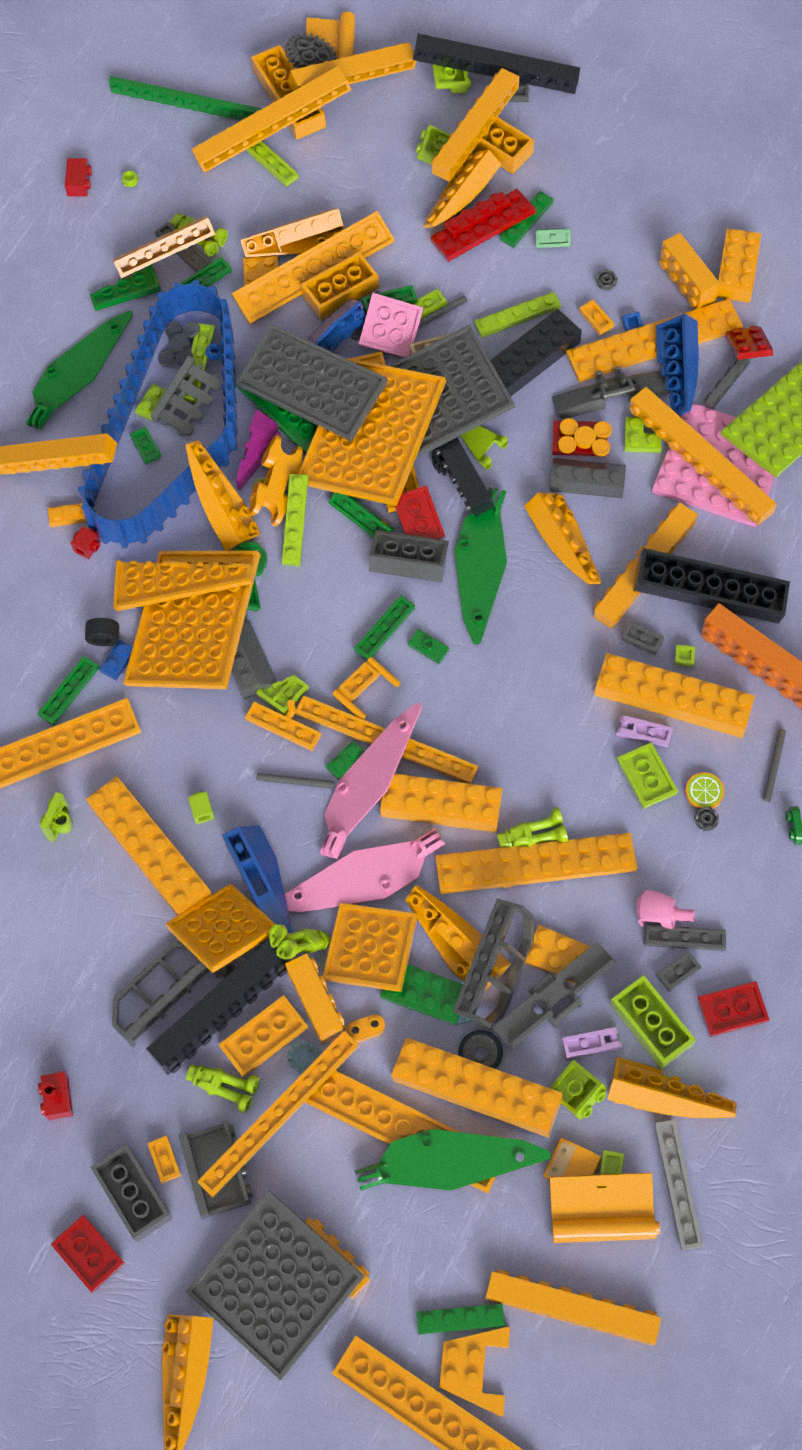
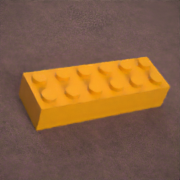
(273, 73)
(442, 803)

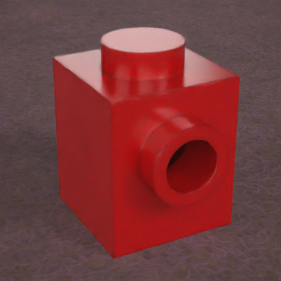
(85, 542)

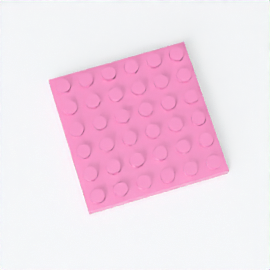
(683, 484)

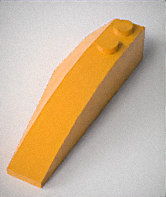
(652, 1091)

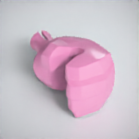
(661, 908)

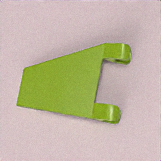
(479, 441)

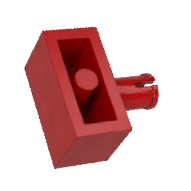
(56, 1096)

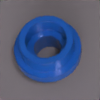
(213, 351)

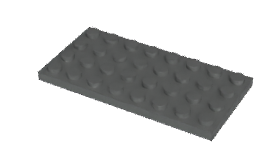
(311, 382)

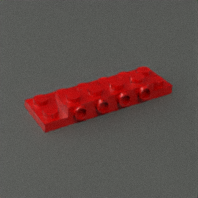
(481, 223)

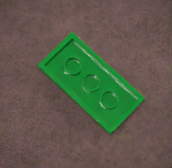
(427, 994)

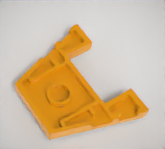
(464, 1368)

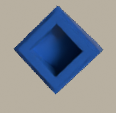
(631, 321)

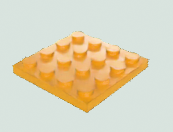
(221, 927)
(370, 947)

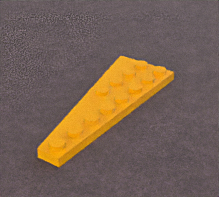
(160, 582)

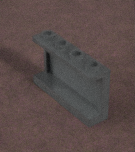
(200, 1154)

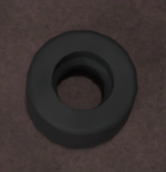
(102, 632)

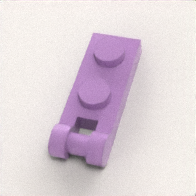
(644, 731)
(591, 1043)

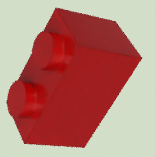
(77, 177)

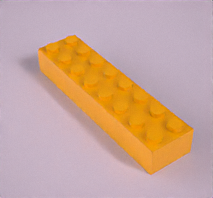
(674, 695)
(148, 846)
(477, 1087)

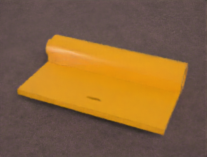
(337, 32)
(602, 1213)

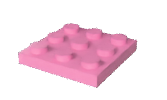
(390, 325)

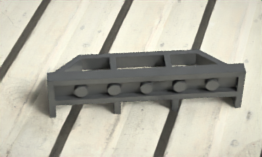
(485, 959)
(163, 1002)

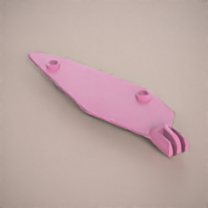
(366, 781)
(364, 875)

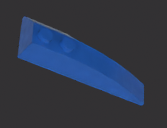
(679, 360)

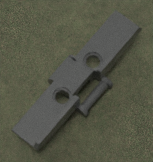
(584, 401)
(550, 990)

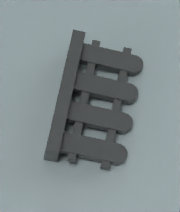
(186, 387)

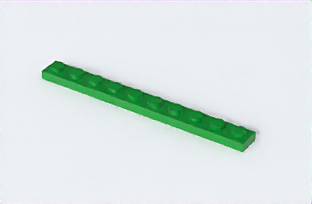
(180, 99)

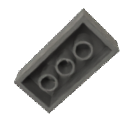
(131, 1193)

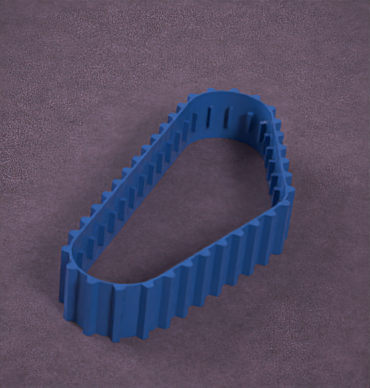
(169, 305)

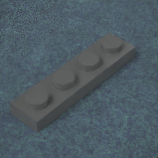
(724, 385)

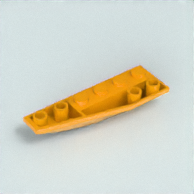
(294, 236)
(562, 534)
(450, 934)

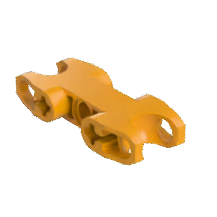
(271, 492)

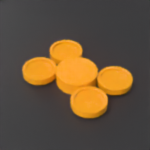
(585, 437)

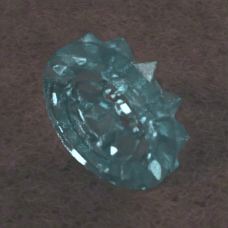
(303, 1047)

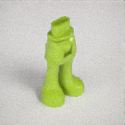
(210, 247)
(522, 833)
(308, 941)
(212, 1078)

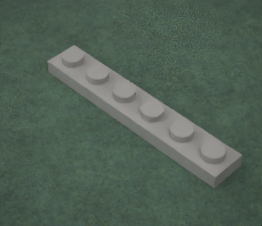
(678, 1185)

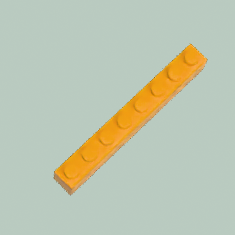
(359, 66)
(475, 124)
(57, 454)
(666, 539)
(573, 1308)

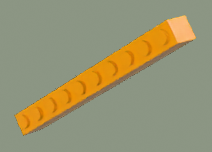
(271, 119)
(702, 456)

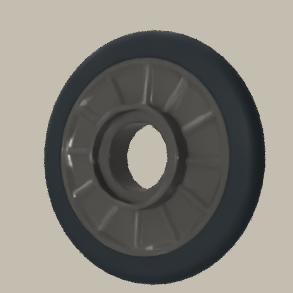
(484, 1039)

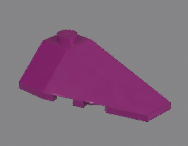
(261, 434)

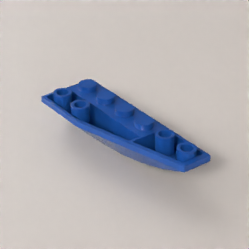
(339, 326)
(259, 871)

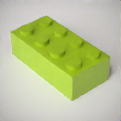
(652, 1022)

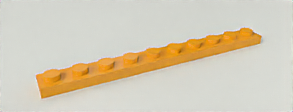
(369, 732)
(277, 1114)

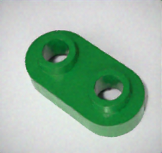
(794, 817)

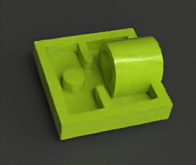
(56, 812)

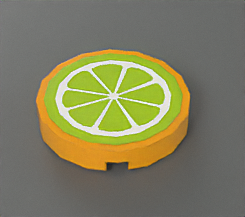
(704, 790)

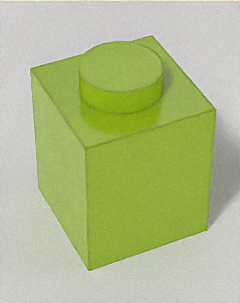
(201, 807)

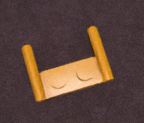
(359, 682)

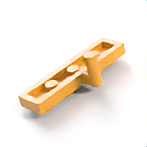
(283, 725)

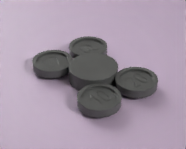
(178, 343)

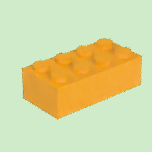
(507, 145)
(738, 265)
(688, 272)
(339, 284)
(313, 996)

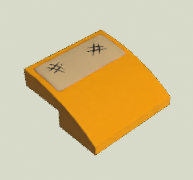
(572, 1160)

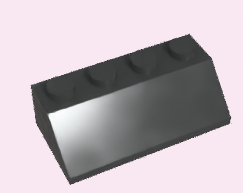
(587, 478)
(408, 556)
(250, 664)

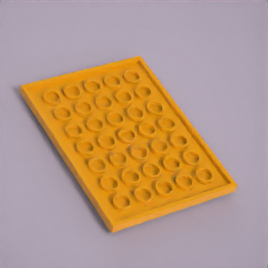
(386, 443)
(192, 637)

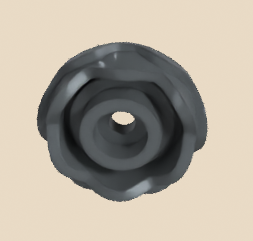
(609, 276)
(710, 814)

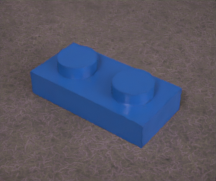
(116, 660)

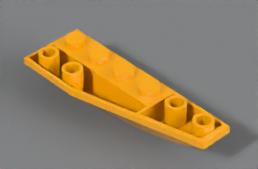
(464, 186)
(220, 500)
(183, 1374)

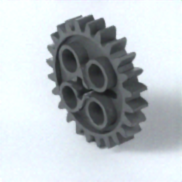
(308, 50)

